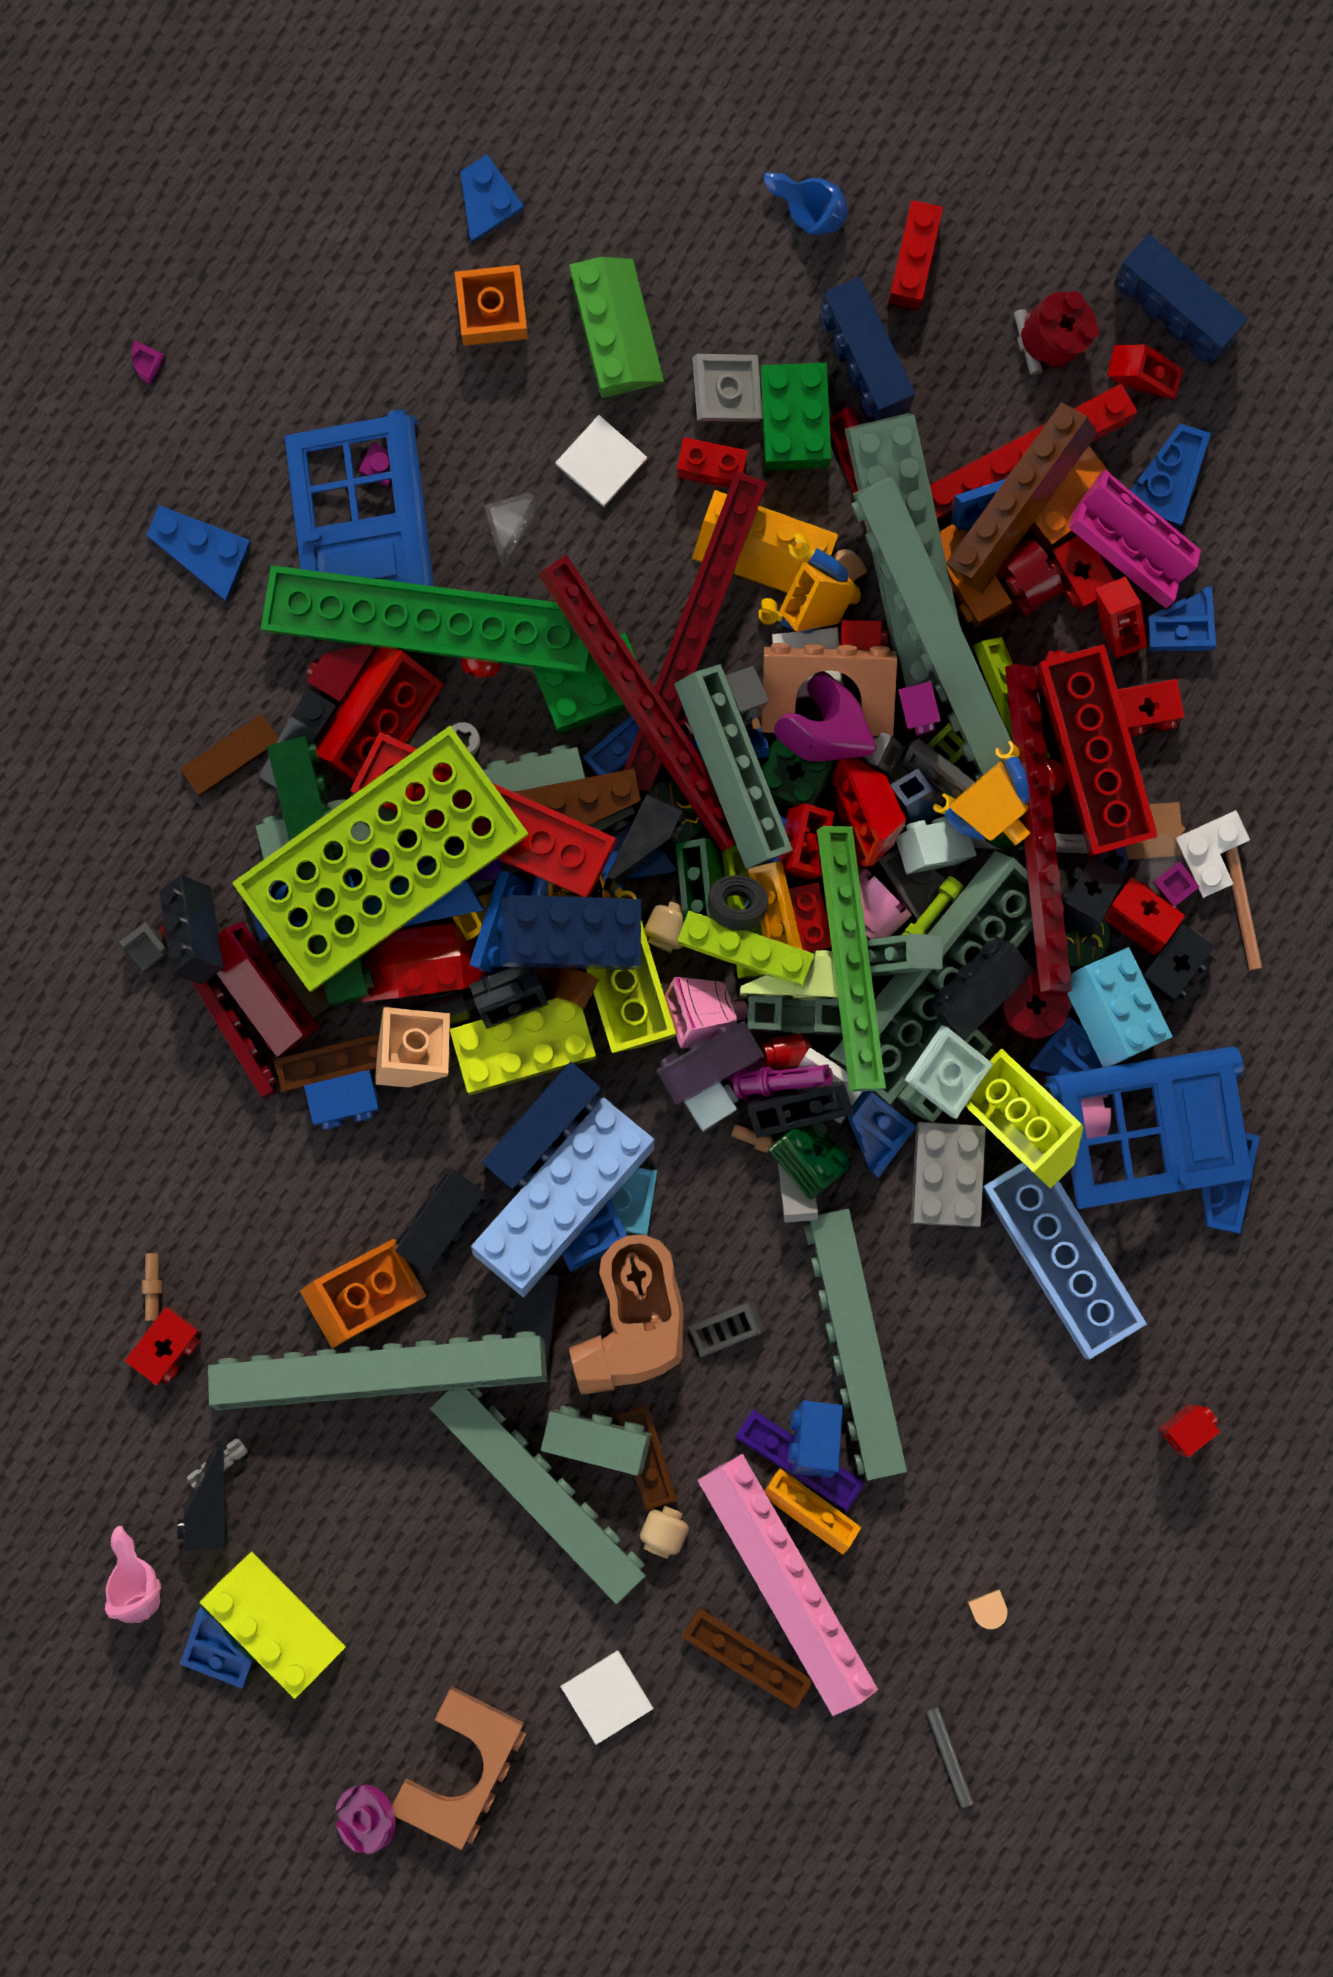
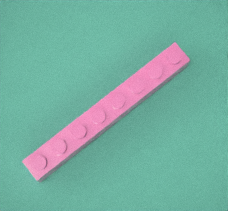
(788, 1585)

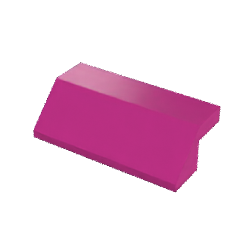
(1134, 538)

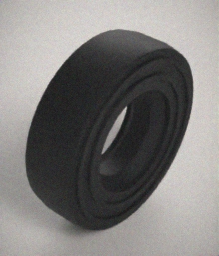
(737, 886)

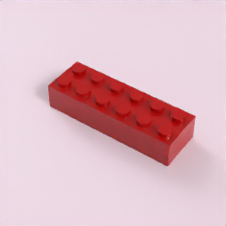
(1096, 750)

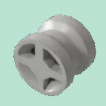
(472, 741)

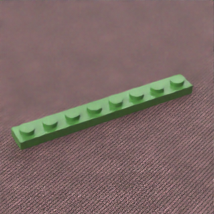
(851, 958)

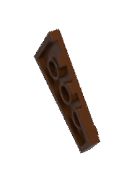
(589, 798)

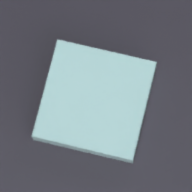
(948, 1072)

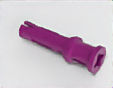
(769, 1081)

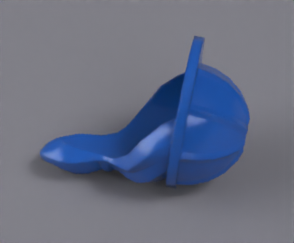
(813, 203)

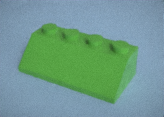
(615, 325)

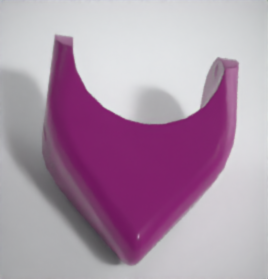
(840, 734)

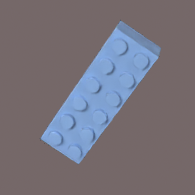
(563, 1197)
(1064, 1259)

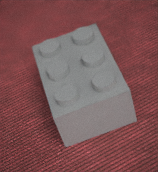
(948, 1174)

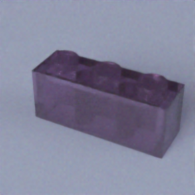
(709, 1062)

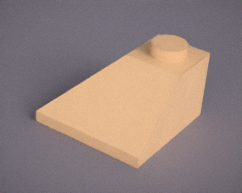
(412, 1047)

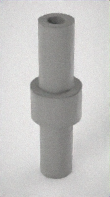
(1033, 365)

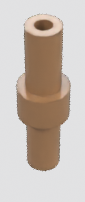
(749, 1136)
(151, 1286)

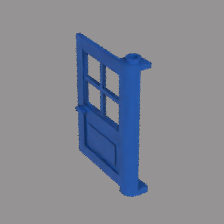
(374, 547)
(1195, 1119)

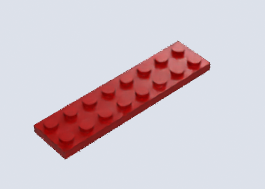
(557, 845)

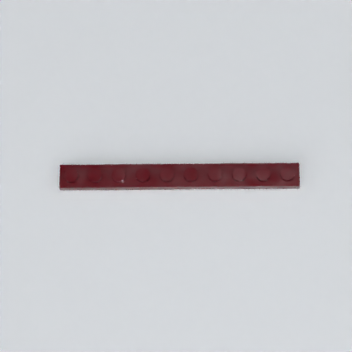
(700, 611)
(638, 695)
(1041, 842)

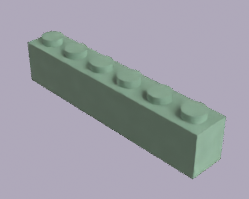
(733, 766)

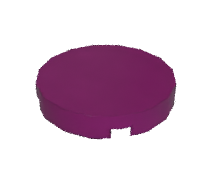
(365, 1819)

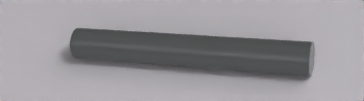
(949, 1757)

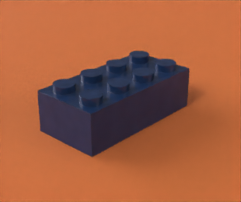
(1179, 300)
(866, 351)
(570, 932)
(542, 1127)

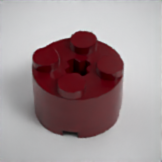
(1059, 328)
(1029, 577)
(1023, 1021)

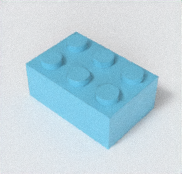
(1117, 1008)

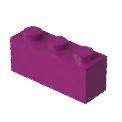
(920, 708)

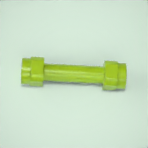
(948, 892)

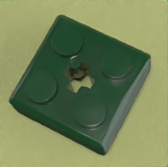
(802, 790)
(810, 1158)

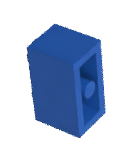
(342, 1099)
(815, 1439)

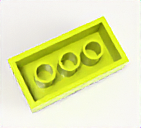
(522, 1046)

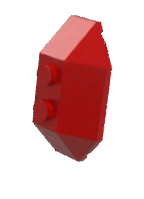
(869, 806)
(421, 962)

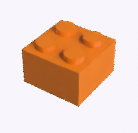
(491, 305)

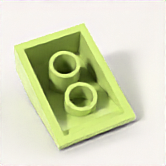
(819, 983)

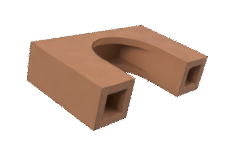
(870, 669)
(455, 1817)

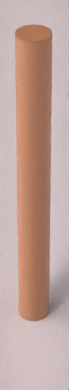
(1243, 909)

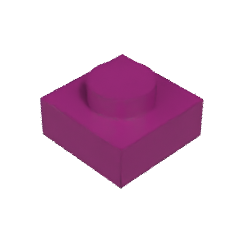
(376, 462)
(1175, 884)

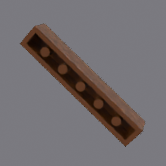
(1021, 497)

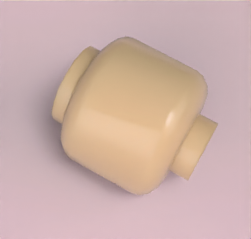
(665, 926)
(664, 1532)

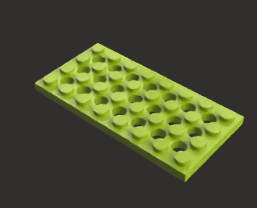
(384, 835)

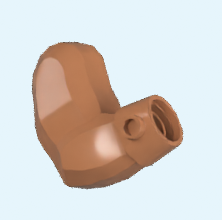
(643, 1317)

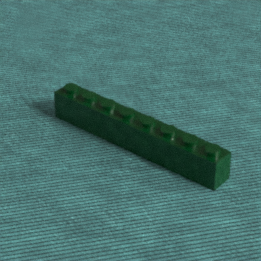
(302, 805)

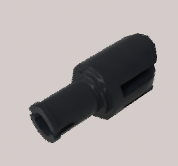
(456, 1003)

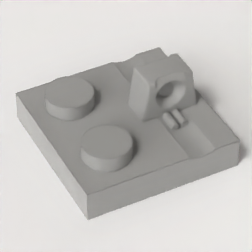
(727, 387)

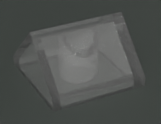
(508, 522)

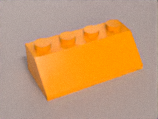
(766, 549)

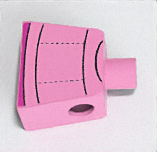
(701, 1008)

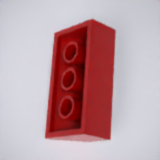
(386, 699)

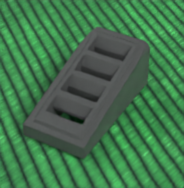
(753, 1319)

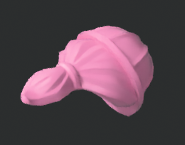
(132, 1586)

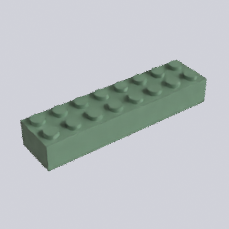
(894, 450)
(988, 907)

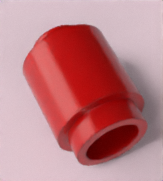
(785, 1051)

